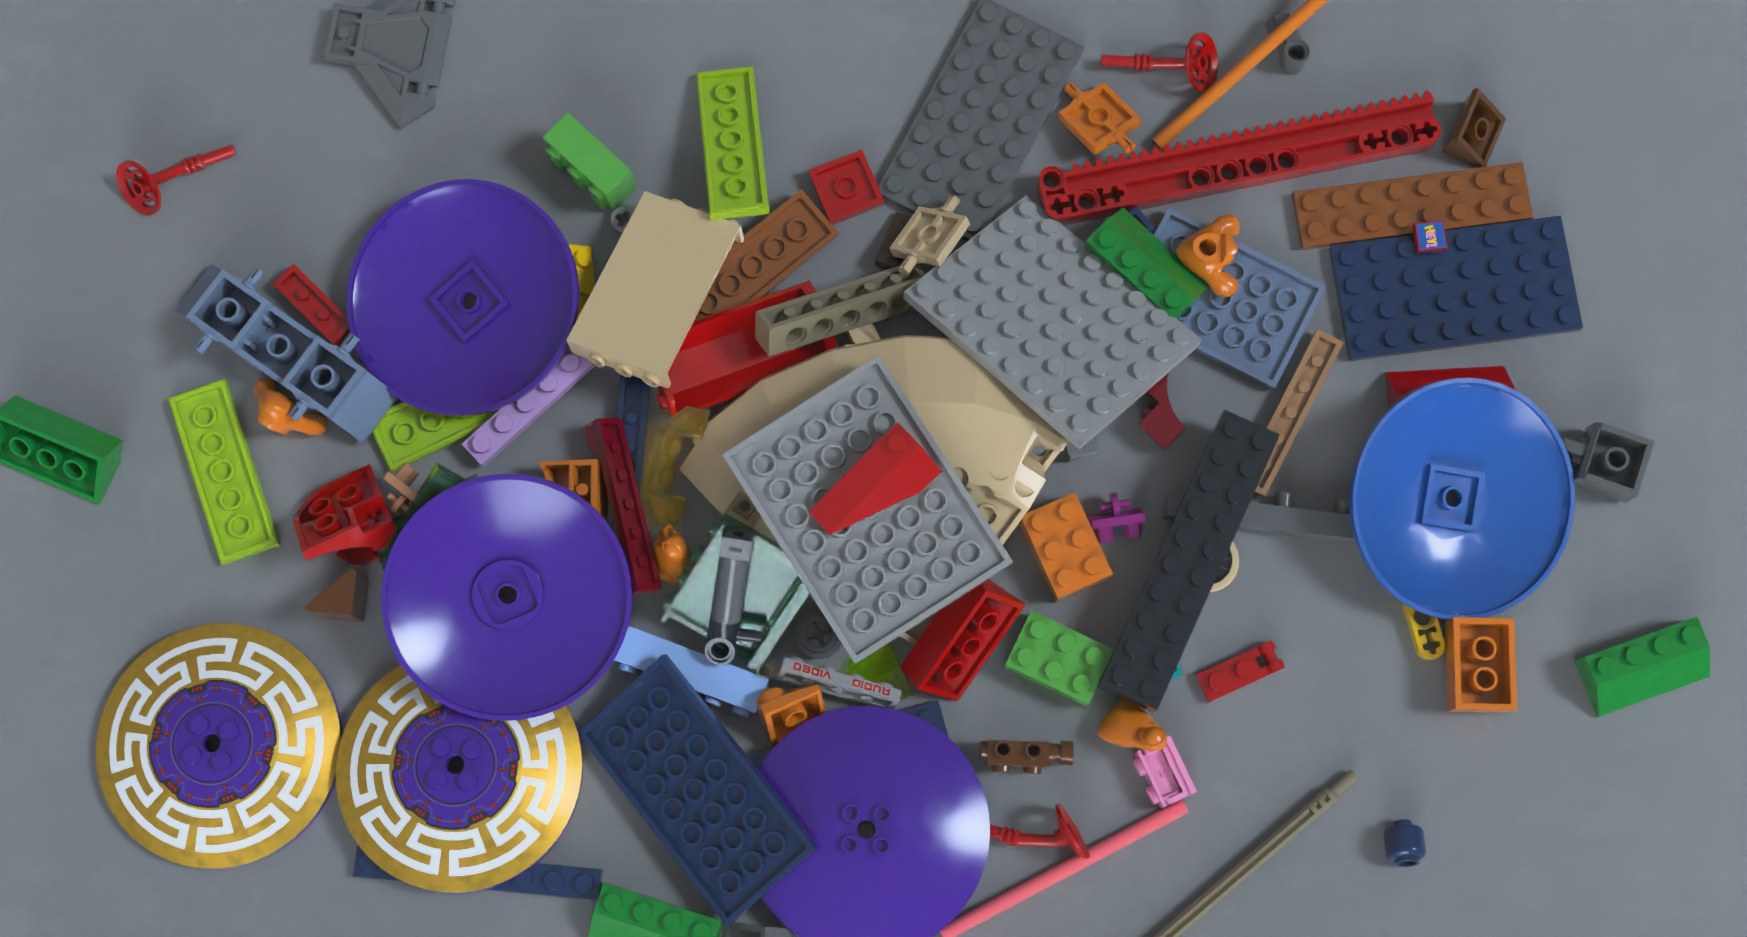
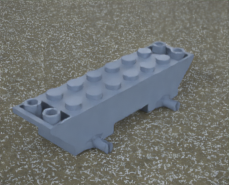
(287, 352)

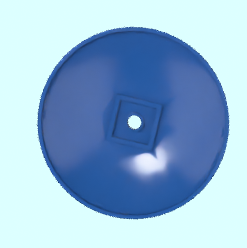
(1508, 507)

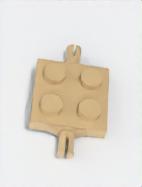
(929, 236)

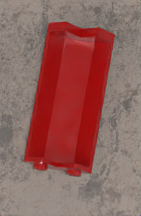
(725, 359)

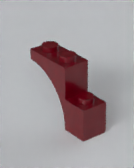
(1161, 420)

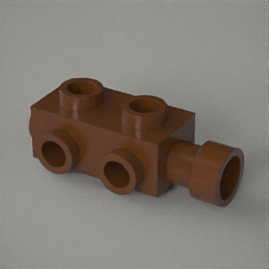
(1018, 755)

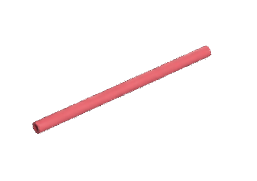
(1064, 869)

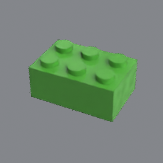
(589, 163)
(1058, 658)

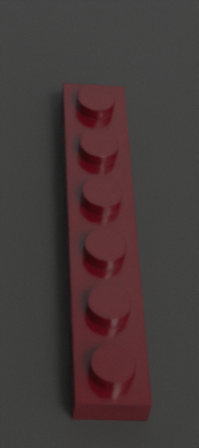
(626, 504)

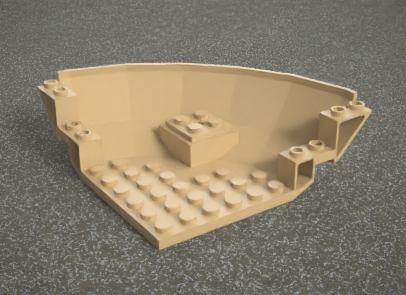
(968, 412)

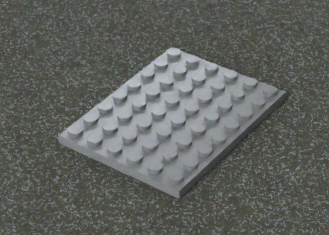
(1051, 321)
(891, 565)

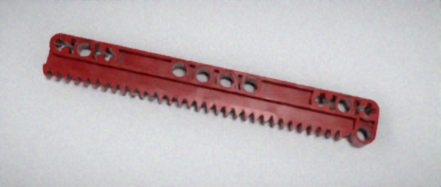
(1307, 145)

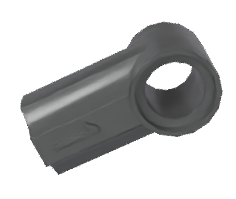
(1292, 44)

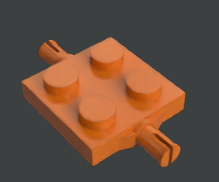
(1099, 118)

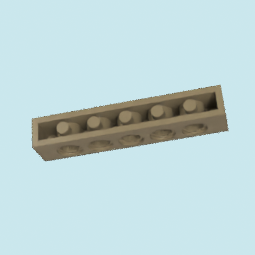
(834, 310)

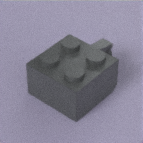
(1609, 461)

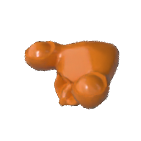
(1210, 251)
(274, 409)
(671, 554)
(1131, 727)

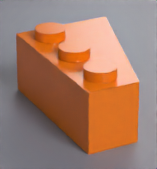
(581, 477)

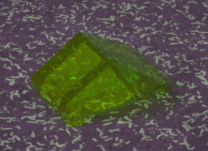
(882, 667)

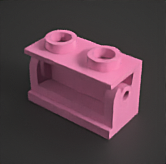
(1165, 774)

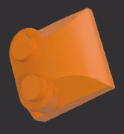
(784, 711)

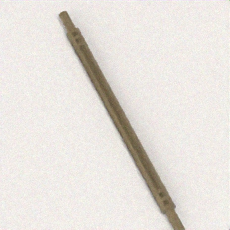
(1262, 853)

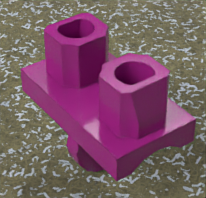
(1103, 522)

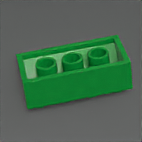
(1146, 263)
(58, 449)
(1645, 666)
(633, 914)

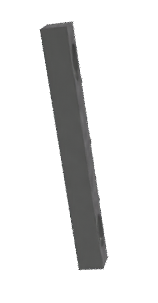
(1287, 520)

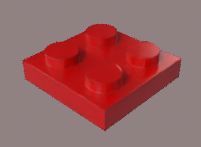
(846, 187)

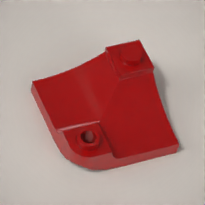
(344, 515)

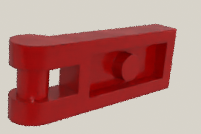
(1238, 671)

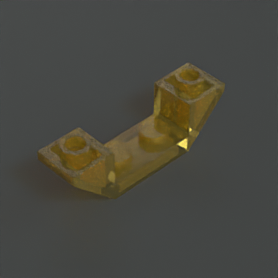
(659, 472)

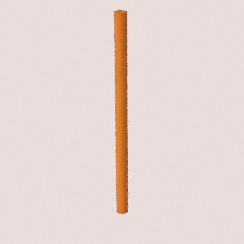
(1237, 72)

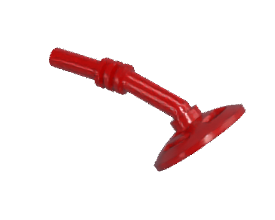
(1191, 62)
(148, 182)
(1065, 835)

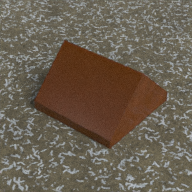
(1475, 130)
(343, 599)

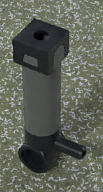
(729, 596)

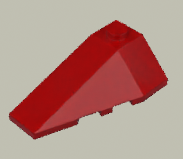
(882, 477)

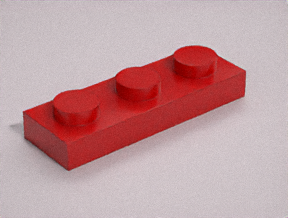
(313, 304)

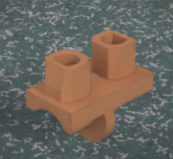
(401, 481)

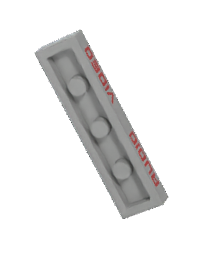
(849, 686)

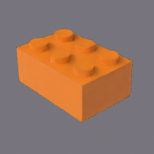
(1065, 547)
(1480, 665)

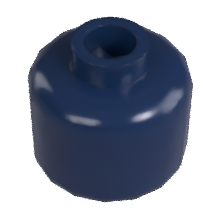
(1404, 843)

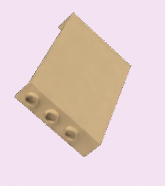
(652, 288)

